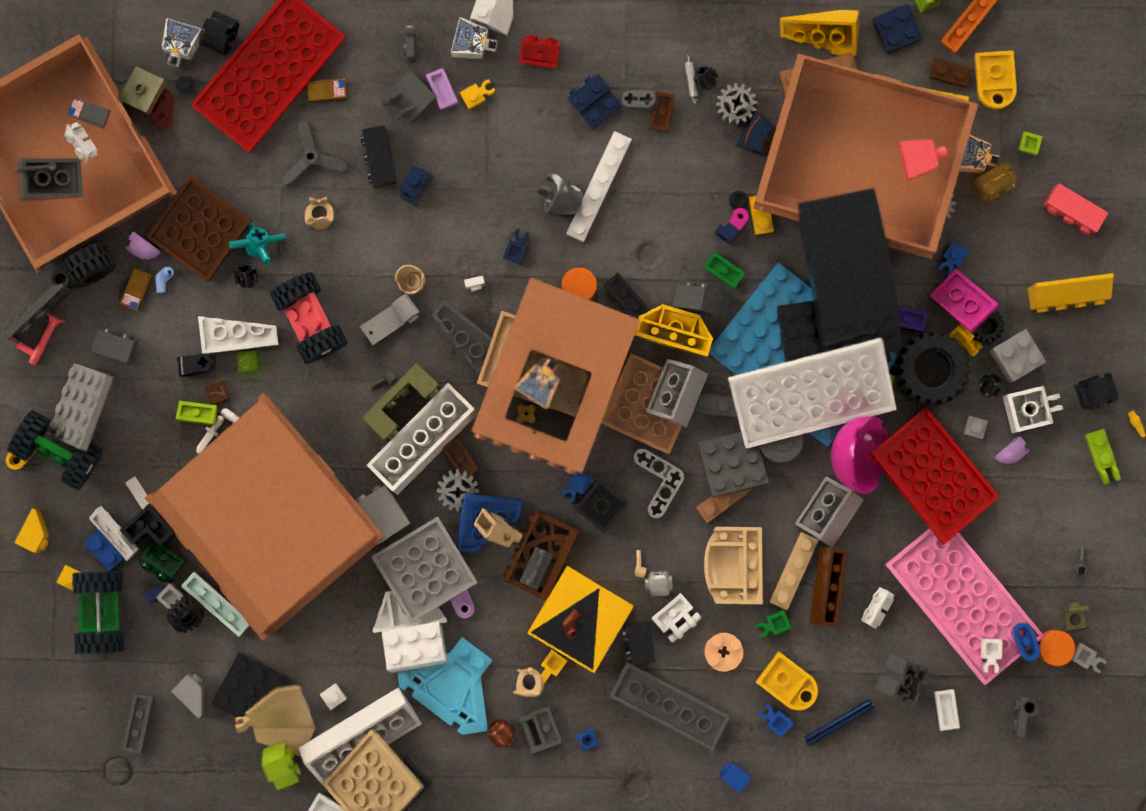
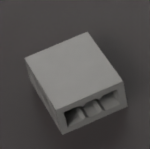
(384, 511)

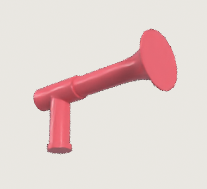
(36, 354)

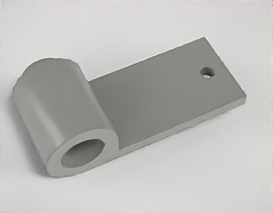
(390, 319)

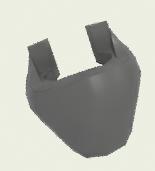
(566, 199)

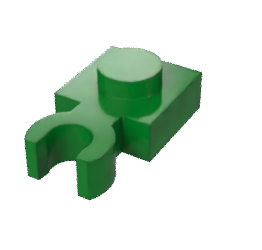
(776, 623)

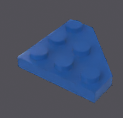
(469, 537)

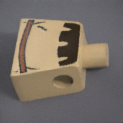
(497, 528)

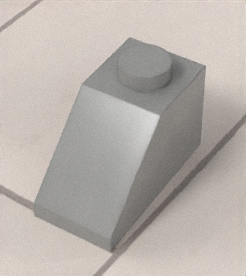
(191, 694)

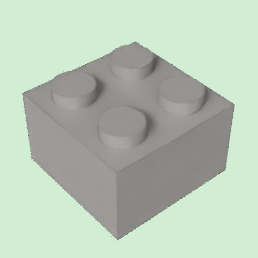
(1017, 356)

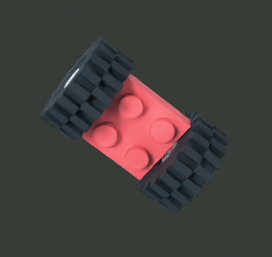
(307, 317)

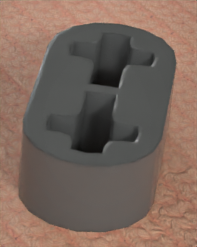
(640, 104)

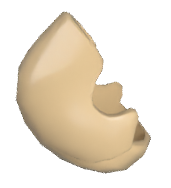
(410, 279)

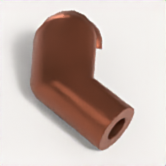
(569, 624)

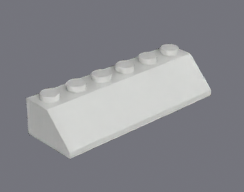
(422, 439)
(389, 717)

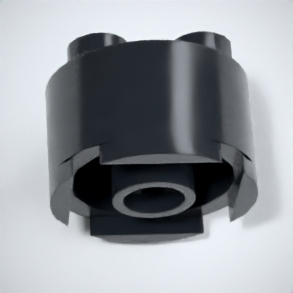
(219, 33)
(1096, 391)

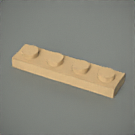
(793, 571)

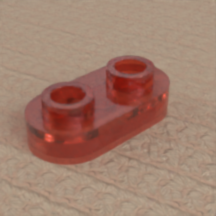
(164, 107)

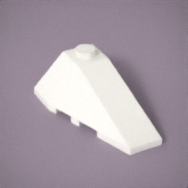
(493, 15)

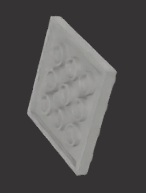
(80, 406)
(424, 569)

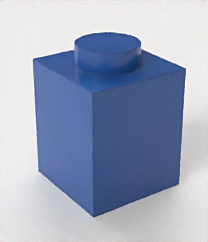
(734, 776)

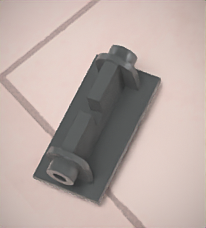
(536, 568)

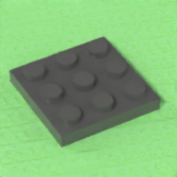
(732, 466)

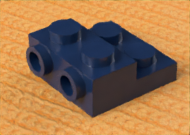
(594, 101)

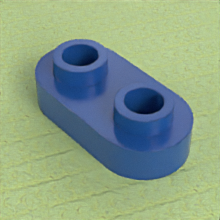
(1026, 641)

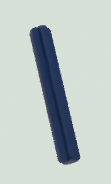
(839, 722)

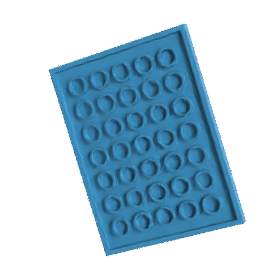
(754, 334)

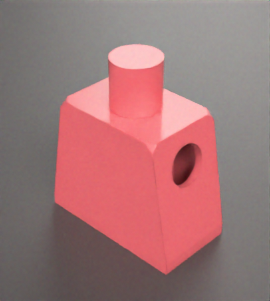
(920, 157)

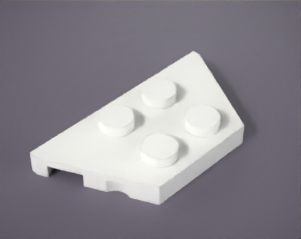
(393, 617)

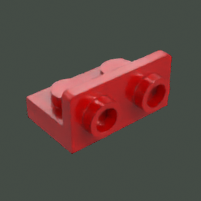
(539, 51)

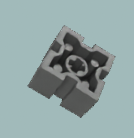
(901, 679)

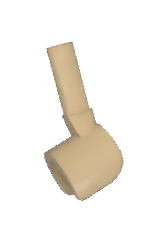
(639, 571)

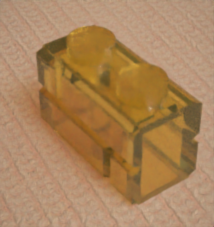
(994, 181)

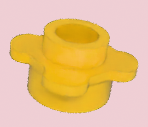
(523, 418)

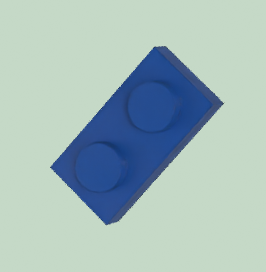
(104, 550)

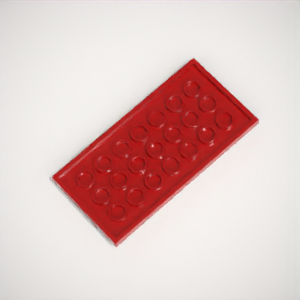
(268, 72)

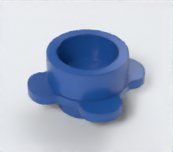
(585, 745)

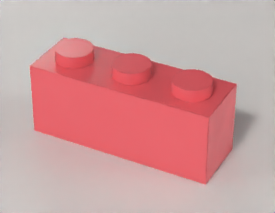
(1075, 209)

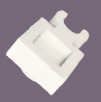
(991, 650)

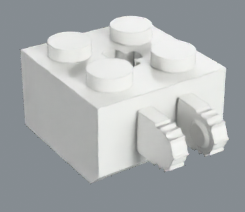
(1037, 401)

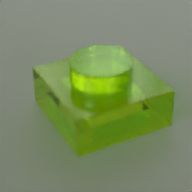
(247, 361)

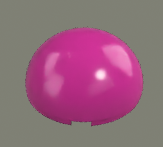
(851, 454)

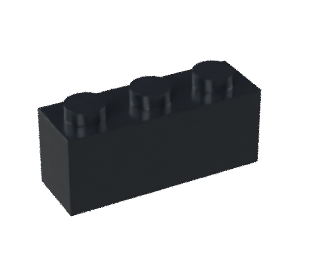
(378, 157)

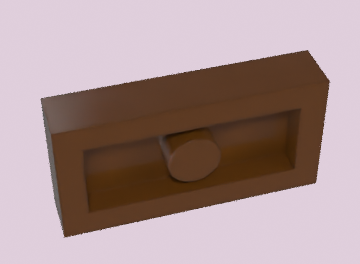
(949, 73)
(661, 114)
(460, 457)

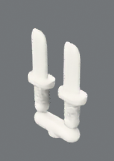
(211, 432)

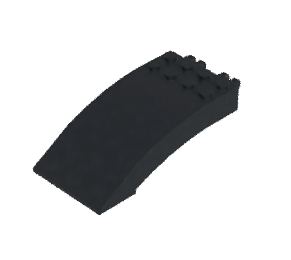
(850, 271)

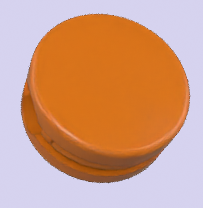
(580, 282)
(1056, 648)

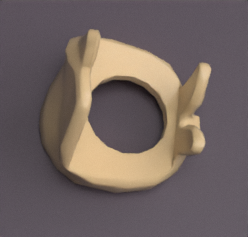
(321, 222)
(520, 688)

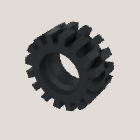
(997, 330)
(177, 610)

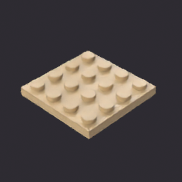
(372, 778)

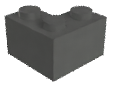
(701, 299)

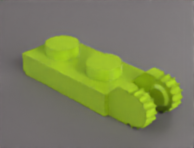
(1102, 455)

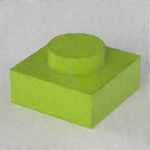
(1030, 143)

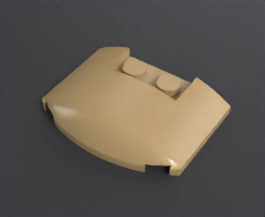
(735, 565)

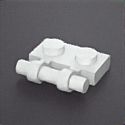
(674, 612)

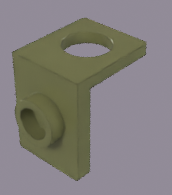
(1075, 608)

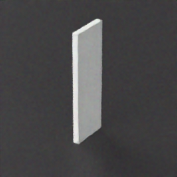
(137, 491)

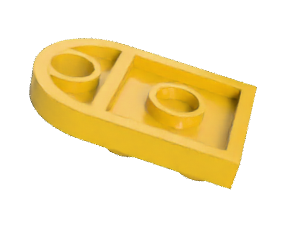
(995, 77)
(787, 682)

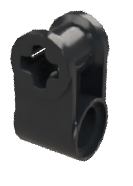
(192, 364)

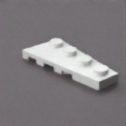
(229, 335)

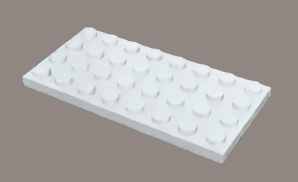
(812, 393)

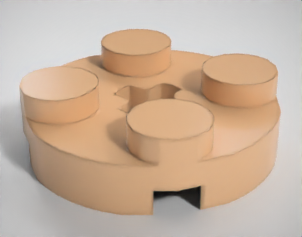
(714, 658)

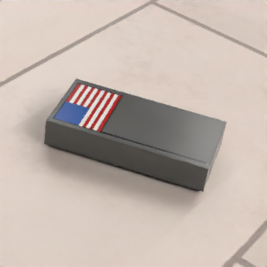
(88, 112)

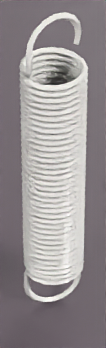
(690, 78)

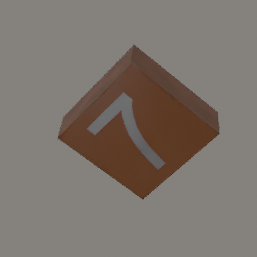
(217, 393)

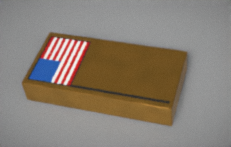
(327, 90)
(136, 289)

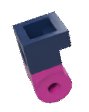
(737, 222)

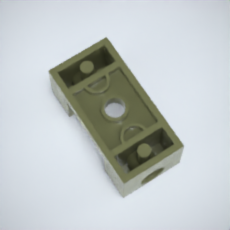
(376, 416)

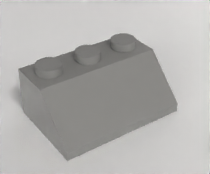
(677, 392)
(829, 511)

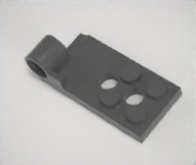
(31, 317)

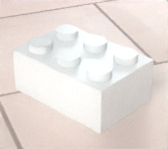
(414, 647)

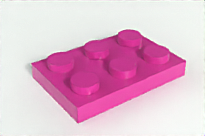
(964, 301)

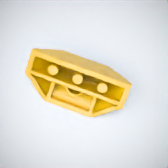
(675, 330)

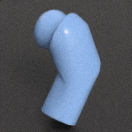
(161, 279)

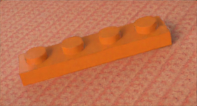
(966, 24)

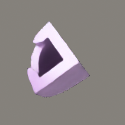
(141, 248)
(1013, 452)

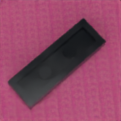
(626, 296)

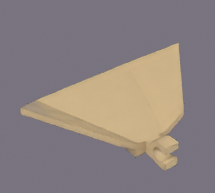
(280, 718)

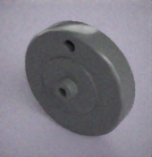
(783, 450)

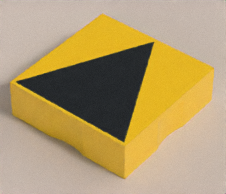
(597, 627)

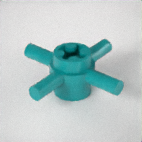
(257, 242)

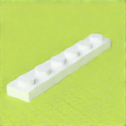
(599, 186)

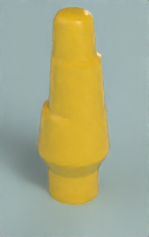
(1136, 422)

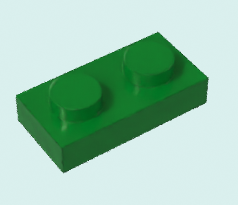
(723, 270)

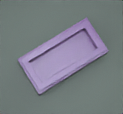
(442, 89)

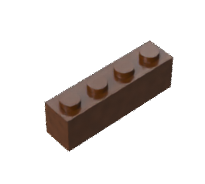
(828, 587)

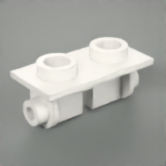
(75, 135)
(873, 614)

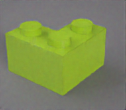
(280, 766)

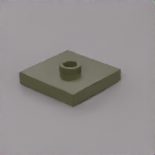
(142, 90)

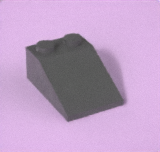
(50, 184)

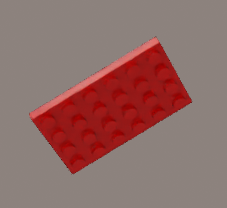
(934, 475)

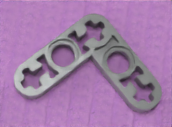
(665, 475)

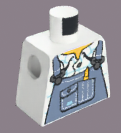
(471, 40)
(180, 41)

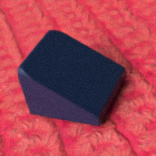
(152, 594)

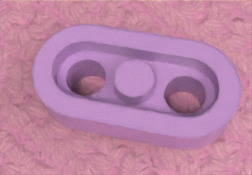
(460, 600)

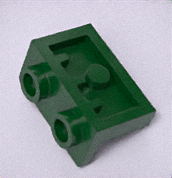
(161, 562)

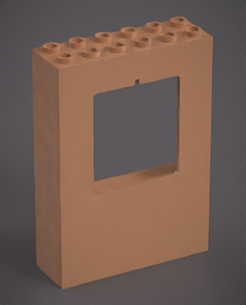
(571, 332)

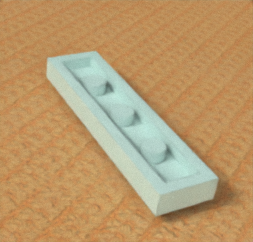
(215, 603)

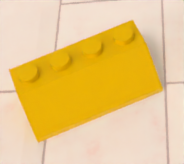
(1070, 292)

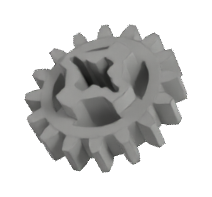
(729, 102)
(449, 490)

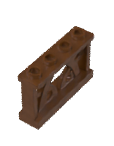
(565, 543)

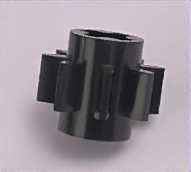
(706, 78)
(245, 276)
(991, 385)

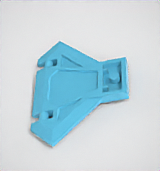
(453, 687)

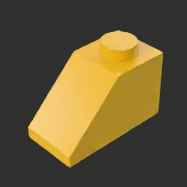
(34, 532)

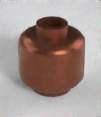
(500, 733)

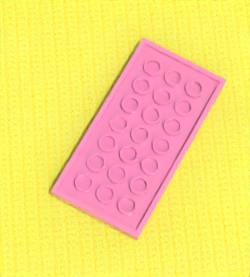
(961, 599)

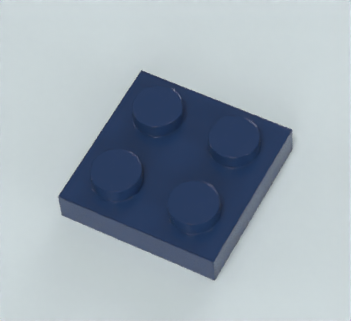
(897, 28)

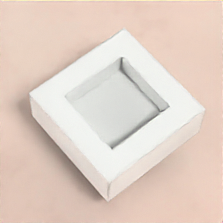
(475, 283)
(333, 696)

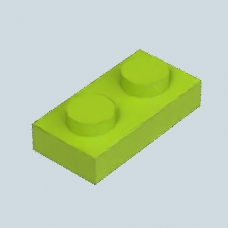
(196, 413)

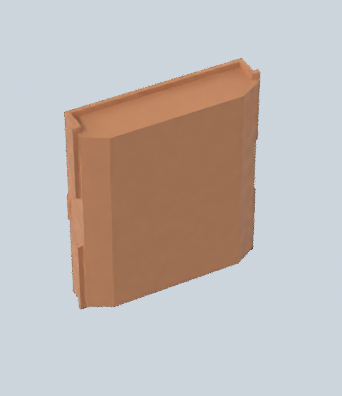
(32, 126)
(844, 137)
(266, 517)

